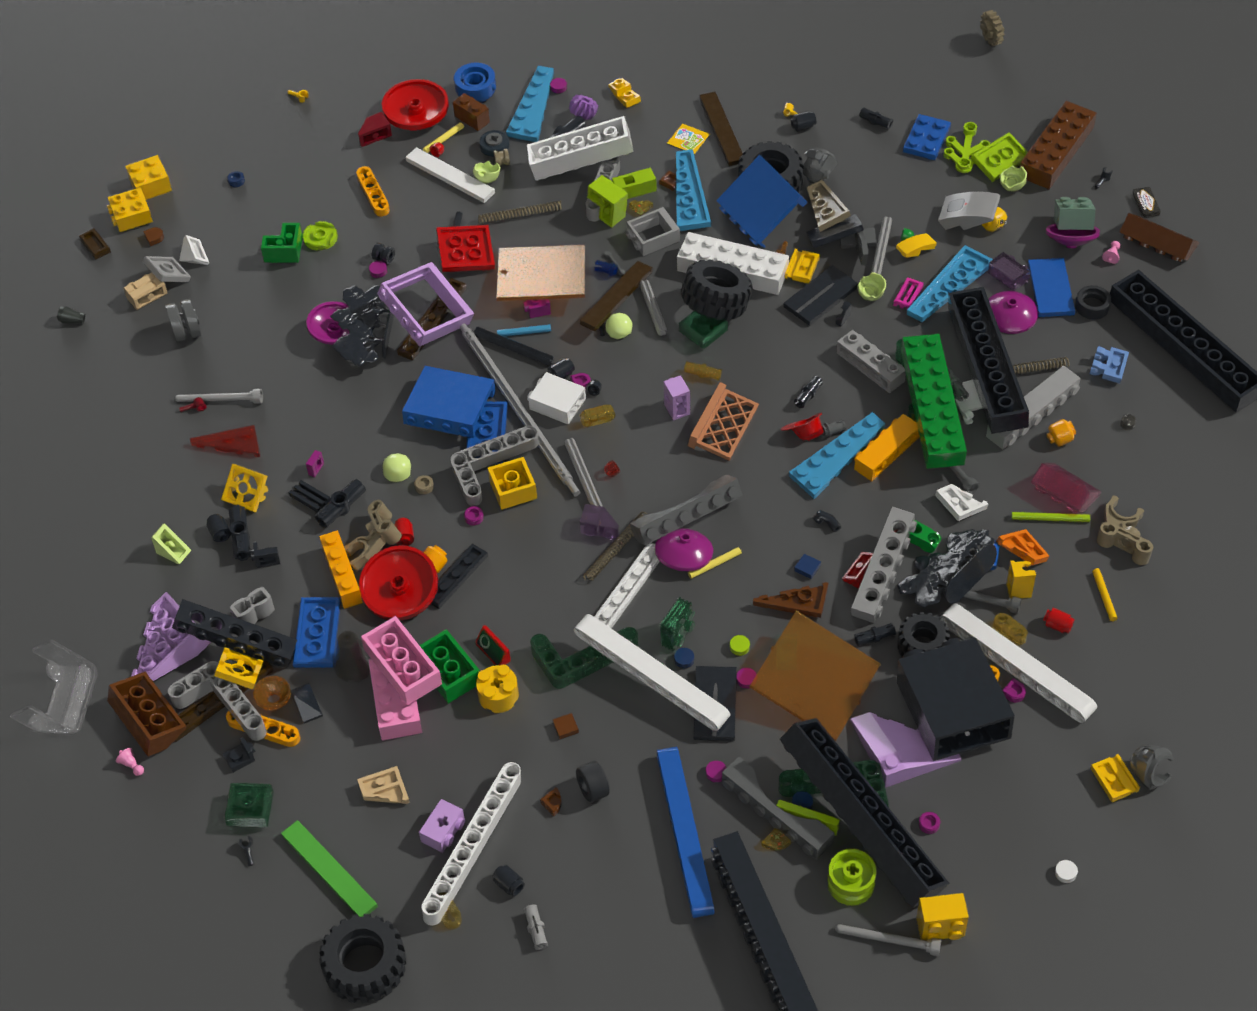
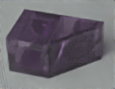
(598, 522)

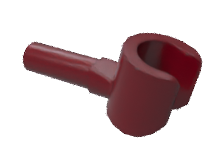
(198, 403)

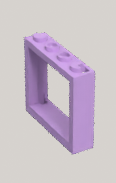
(441, 287)

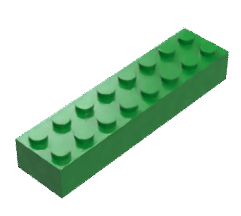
(933, 401)

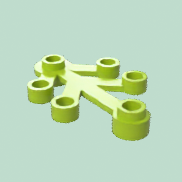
(964, 164)

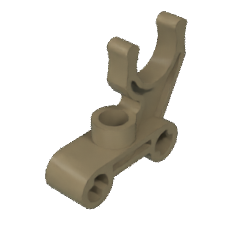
(380, 532)
(1122, 533)

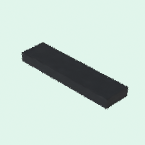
(458, 574)

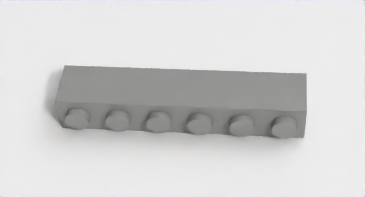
(1041, 402)

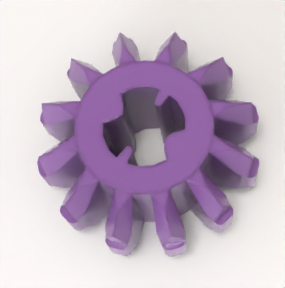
(583, 107)

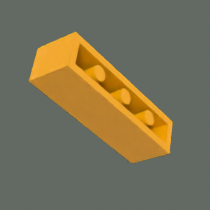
(886, 447)
(341, 569)

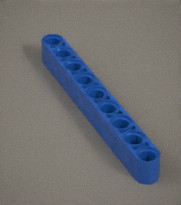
(685, 832)

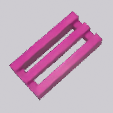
(897, 301)

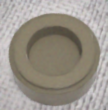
(424, 484)

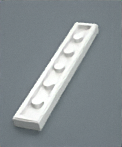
(450, 175)
(628, 586)

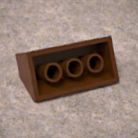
(1159, 237)
(145, 713)

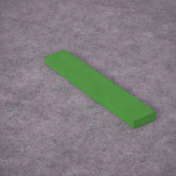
(329, 869)

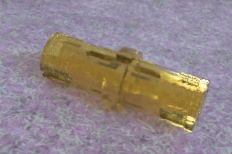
(702, 370)

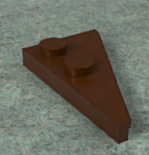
(804, 600)

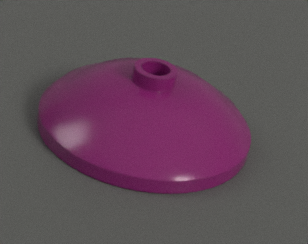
(1072, 238)
(1013, 311)
(322, 326)
(684, 550)

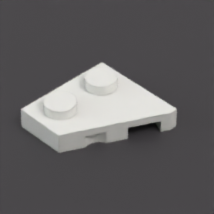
(959, 502)

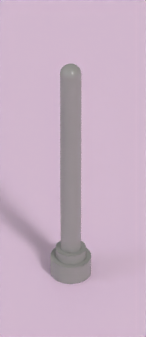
(254, 396)
(931, 945)

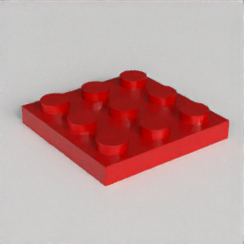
(465, 248)

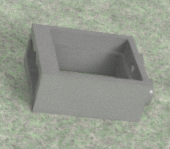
(648, 221)

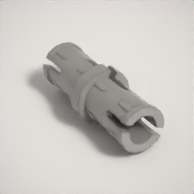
(533, 915)

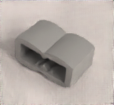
(254, 606)

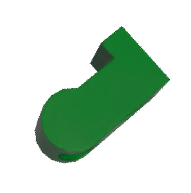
(925, 538)

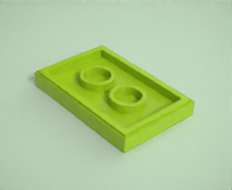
(999, 156)

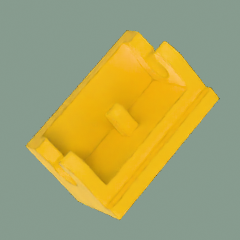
(1020, 582)

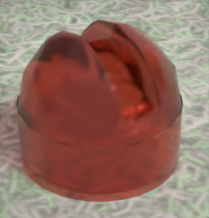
(611, 469)

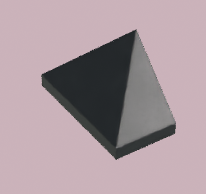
(306, 703)

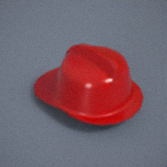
(807, 428)

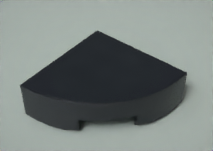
(840, 320)

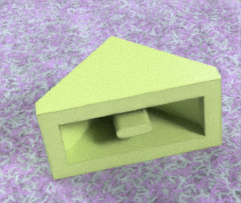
(169, 545)

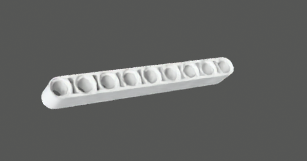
(1020, 664)
(652, 672)
(471, 851)

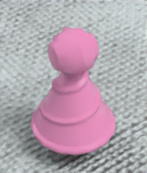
(1112, 254)
(127, 758)

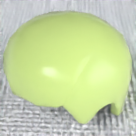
(486, 172)
(1013, 178)
(872, 286)
(618, 325)
(396, 467)

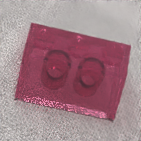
(1065, 487)

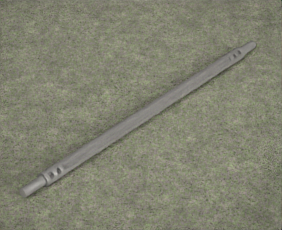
(518, 408)

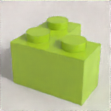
(610, 199)

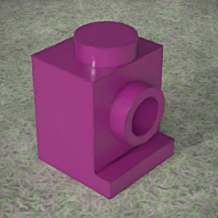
(537, 307)

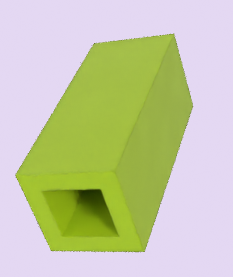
(637, 182)

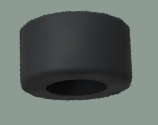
(592, 781)

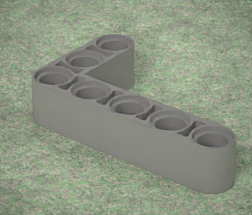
(488, 458)
(203, 682)

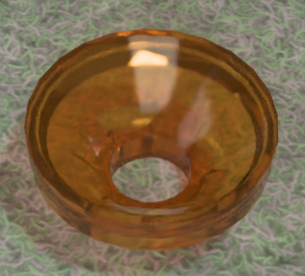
(272, 686)

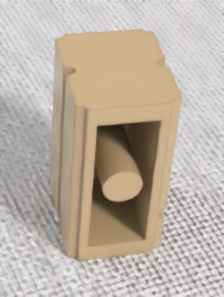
(145, 290)

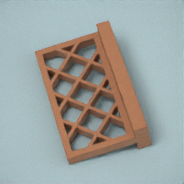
(711, 412)

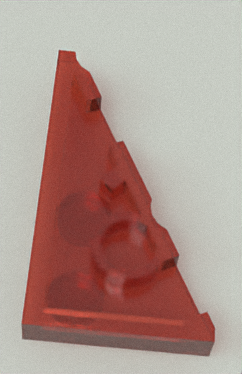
(234, 440)

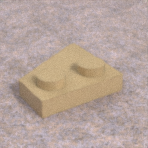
(384, 787)

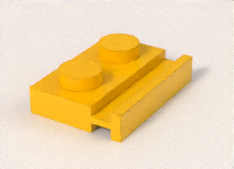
(802, 266)
(1115, 778)

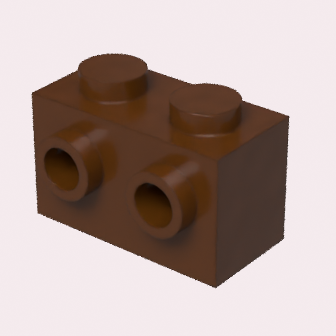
(471, 112)

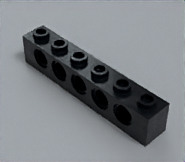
(230, 625)

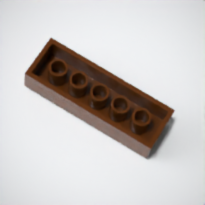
(1058, 144)

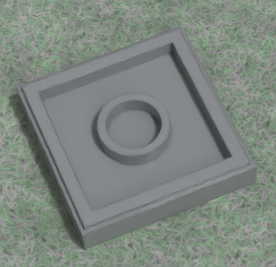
(166, 269)

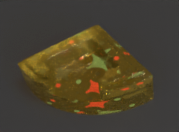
(640, 207)
(776, 841)

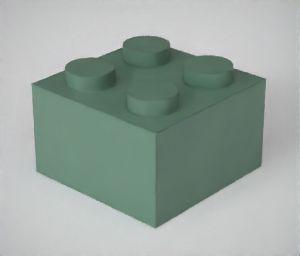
(1074, 214)

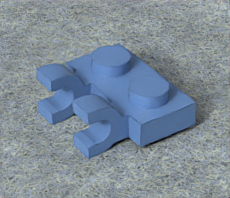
(1115, 364)

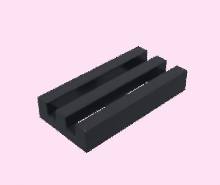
(304, 488)

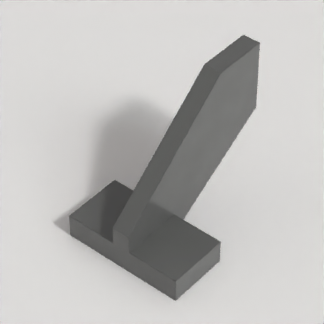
(861, 242)

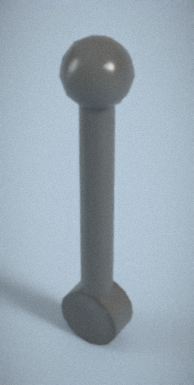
(608, 254)

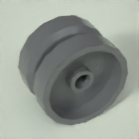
(184, 319)

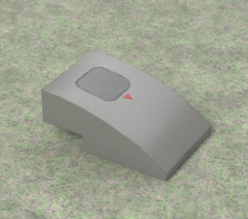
(968, 209)

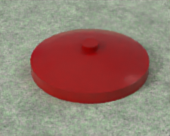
(415, 104)
(398, 582)

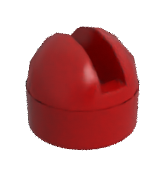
(437, 149)

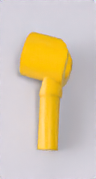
(301, 95)
(788, 111)

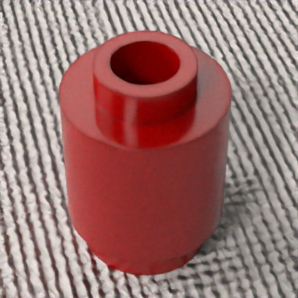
(406, 529)
(1058, 620)

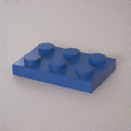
(927, 137)

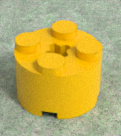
(497, 688)

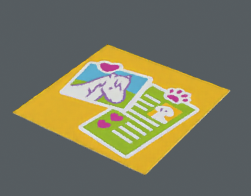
(688, 138)

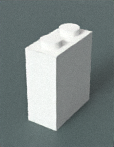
(556, 398)

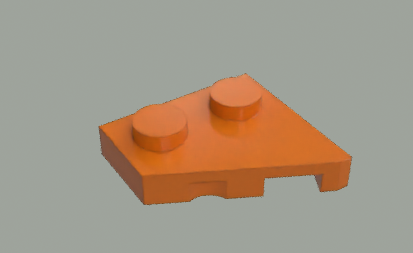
(1024, 546)

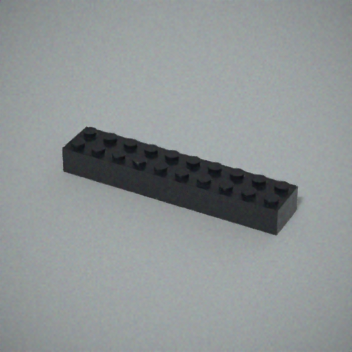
(1186, 339)
(988, 360)
(863, 811)
(760, 925)

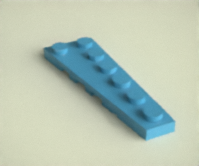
(530, 112)
(690, 198)
(956, 276)
(824, 465)

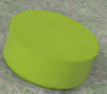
(739, 645)

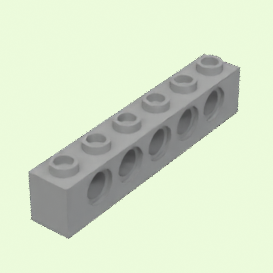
(897, 520)

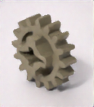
(992, 28)

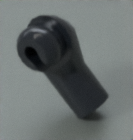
(827, 517)

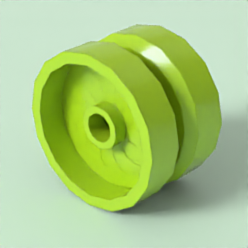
(851, 877)

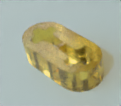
(597, 415)
(1010, 629)
(454, 911)

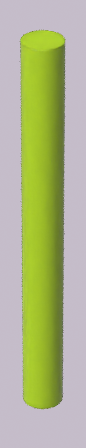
(1050, 517)

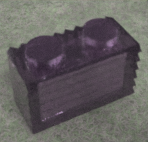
(1009, 271)

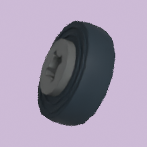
(493, 141)

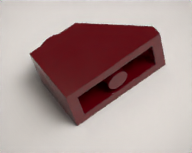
(374, 129)

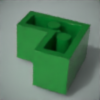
(283, 247)

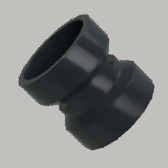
(383, 253)

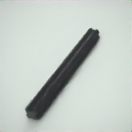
(514, 346)

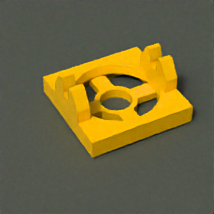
(232, 484)
(226, 672)

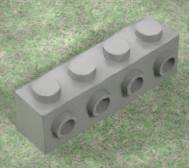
(871, 361)

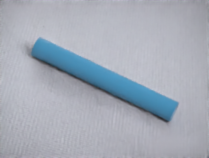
(524, 330)

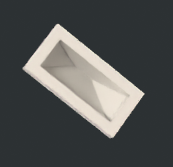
(193, 251)

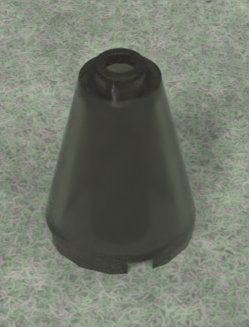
(350, 658)

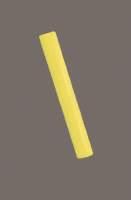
(445, 136)
(715, 562)

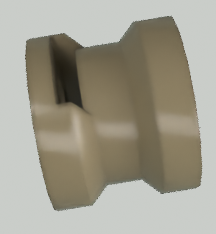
(502, 157)

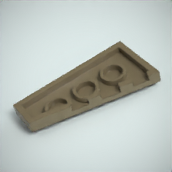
(826, 205)

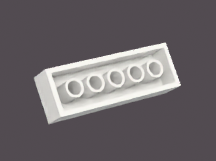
(580, 148)
(762, 266)

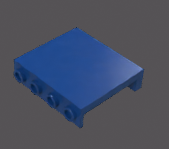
(759, 200)
(447, 401)

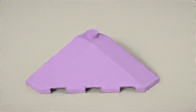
(165, 646)
(896, 748)

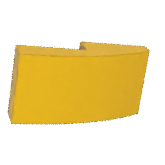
(623, 92)
(913, 245)

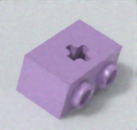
(676, 397)
(442, 825)

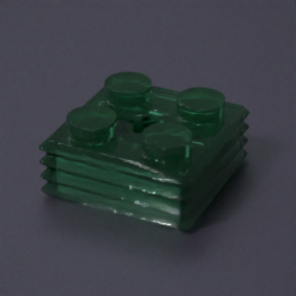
(702, 329)
(677, 624)
(238, 809)

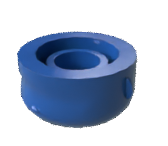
(476, 81)

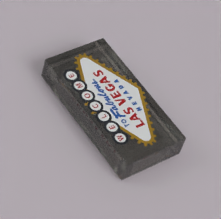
(1146, 202)

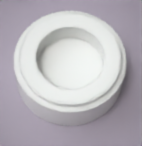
(1066, 871)

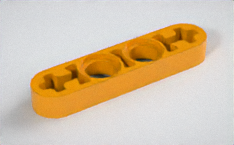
(375, 190)
(278, 736)

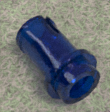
(609, 268)

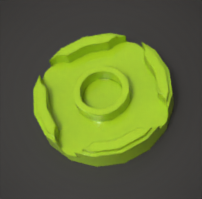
(320, 235)

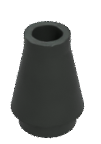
(69, 315)

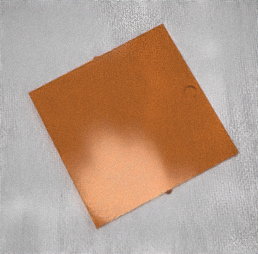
(541, 273)
(815, 674)

